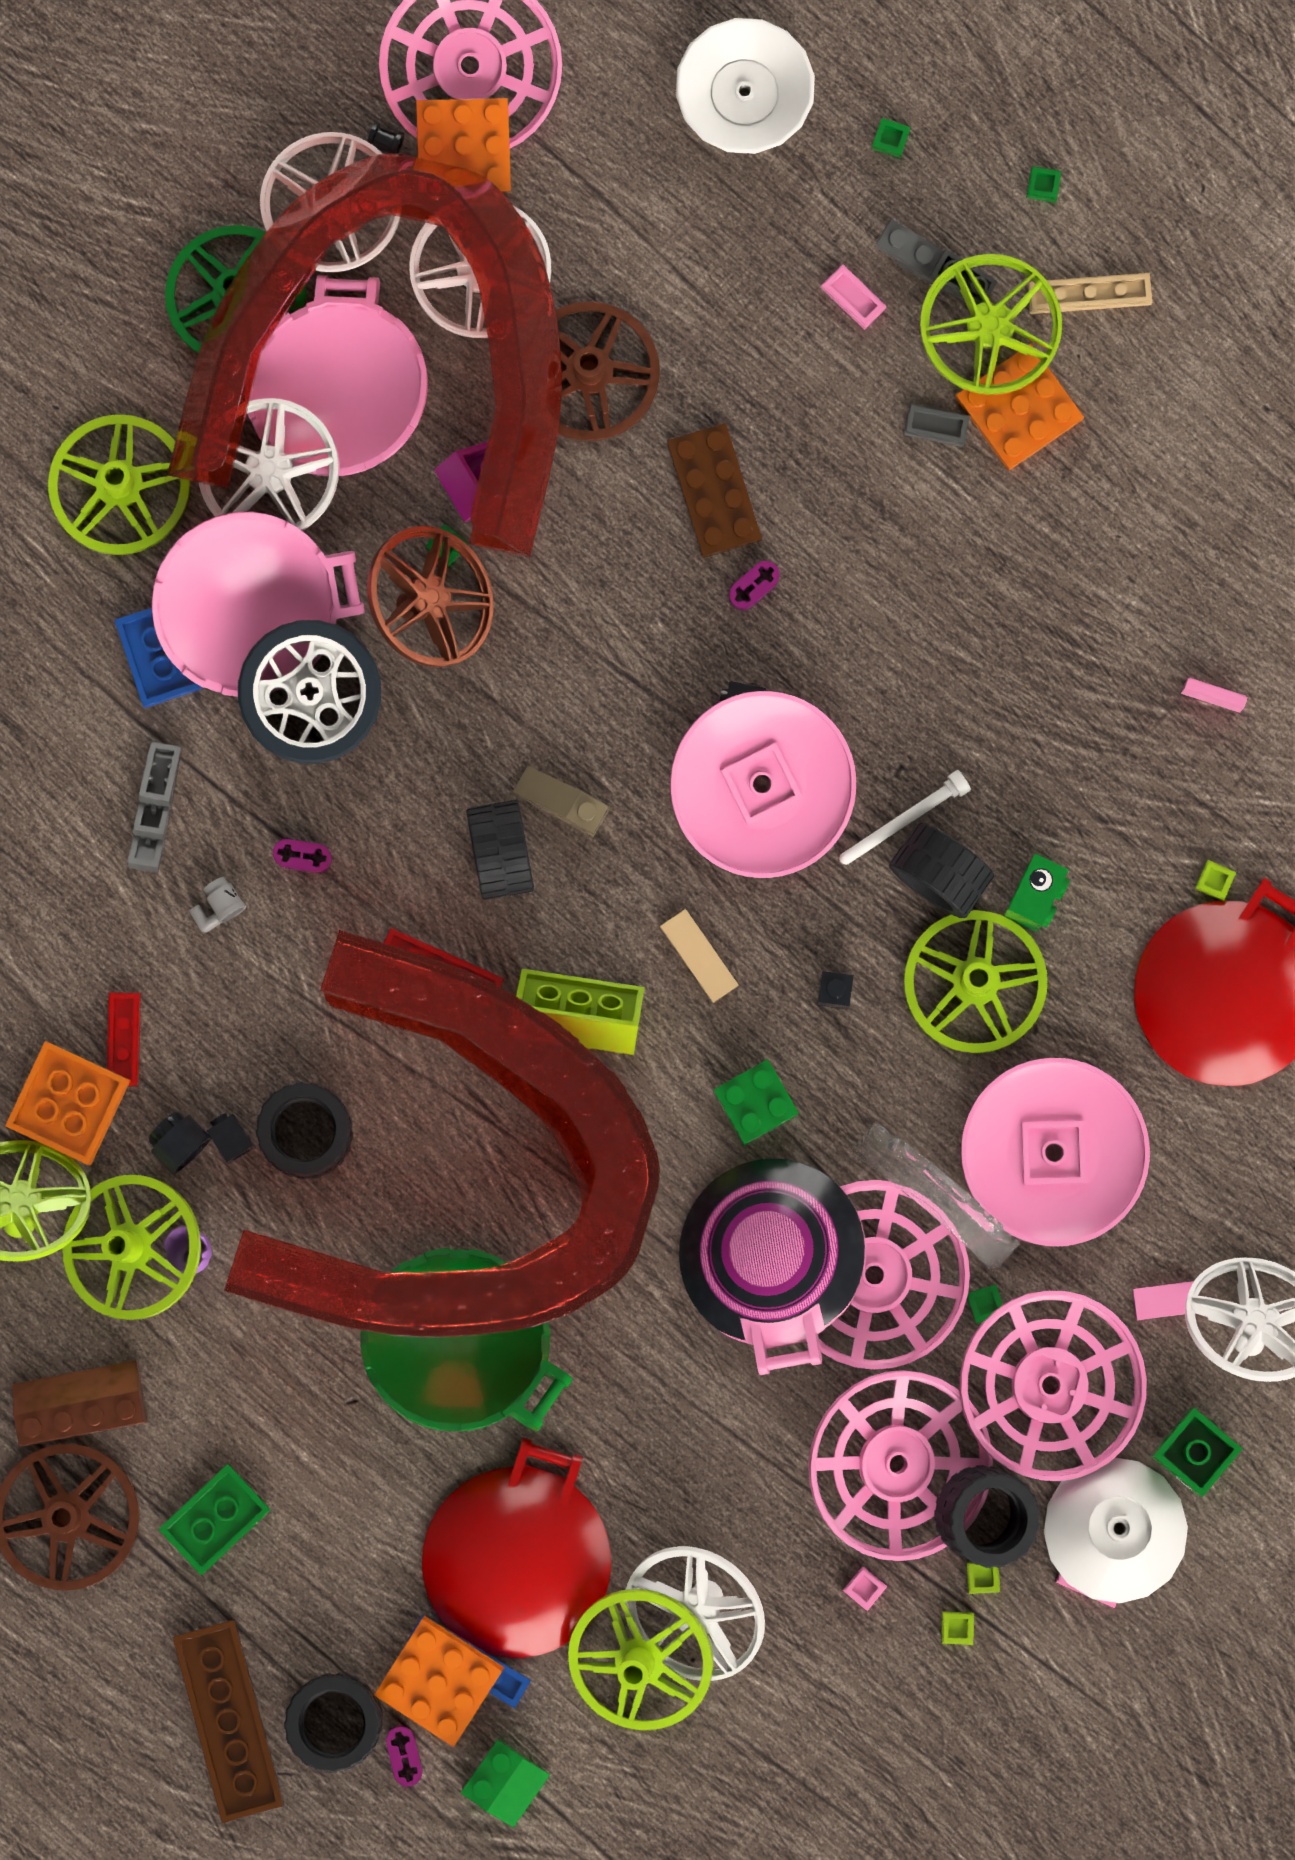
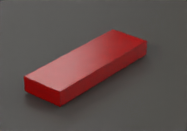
(124, 1035)

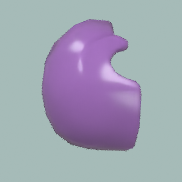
(177, 1249)

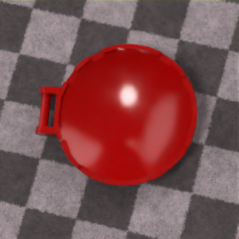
(1221, 990)
(517, 1557)

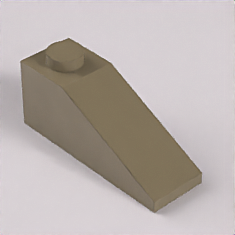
(562, 801)

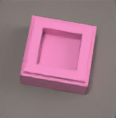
(864, 1588)

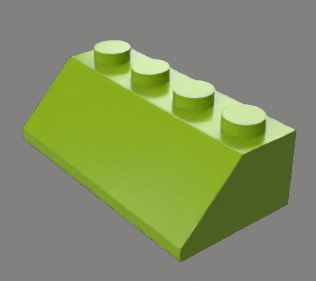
(592, 1010)

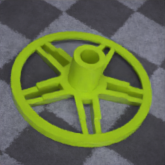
(991, 323)
(115, 485)
(975, 982)
(23, 1202)
(131, 1249)
(640, 1660)

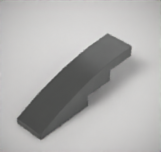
(154, 807)

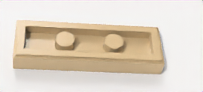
(699, 956)

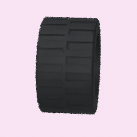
(500, 849)
(941, 870)
(277, 1104)
(1017, 1535)
(296, 1733)

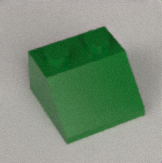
(505, 1783)

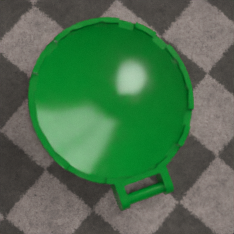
(462, 1379)

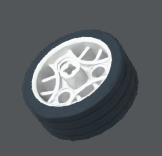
(324, 640)

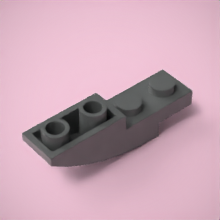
(927, 260)

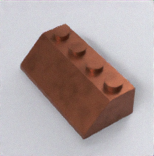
(78, 1403)

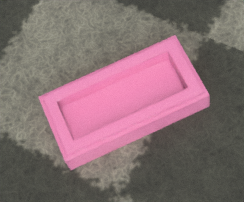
(853, 296)
(1214, 695)
(1160, 1300)

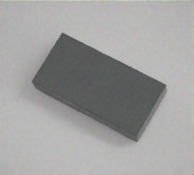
(936, 425)

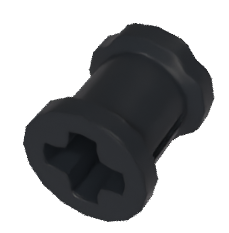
(386, 140)

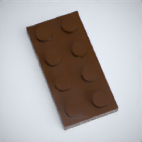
(714, 490)

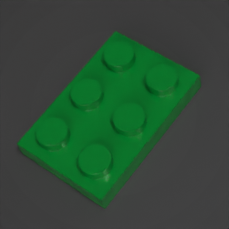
(214, 1519)

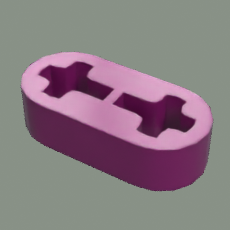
(758, 591)
(303, 849)
(397, 1759)

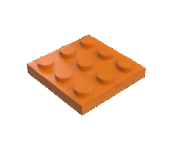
(467, 136)
(1023, 419)
(67, 1103)
(439, 1681)

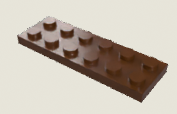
(228, 1721)

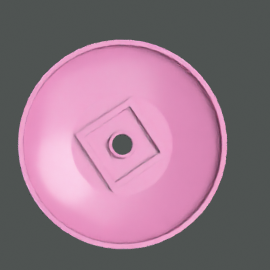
(807, 793)
(1100, 1143)

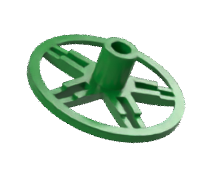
(219, 285)

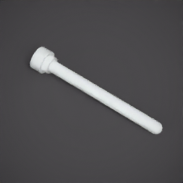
(953, 787)

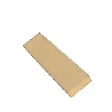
(1095, 293)

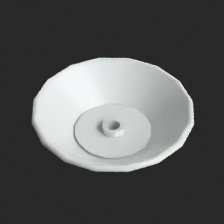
(750, 57)
(1093, 1555)

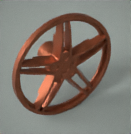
(591, 370)
(428, 598)
(68, 1517)

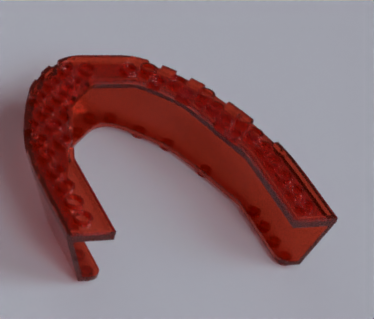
(514, 304)
(550, 1075)

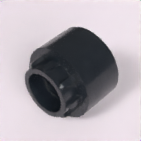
(178, 1141)

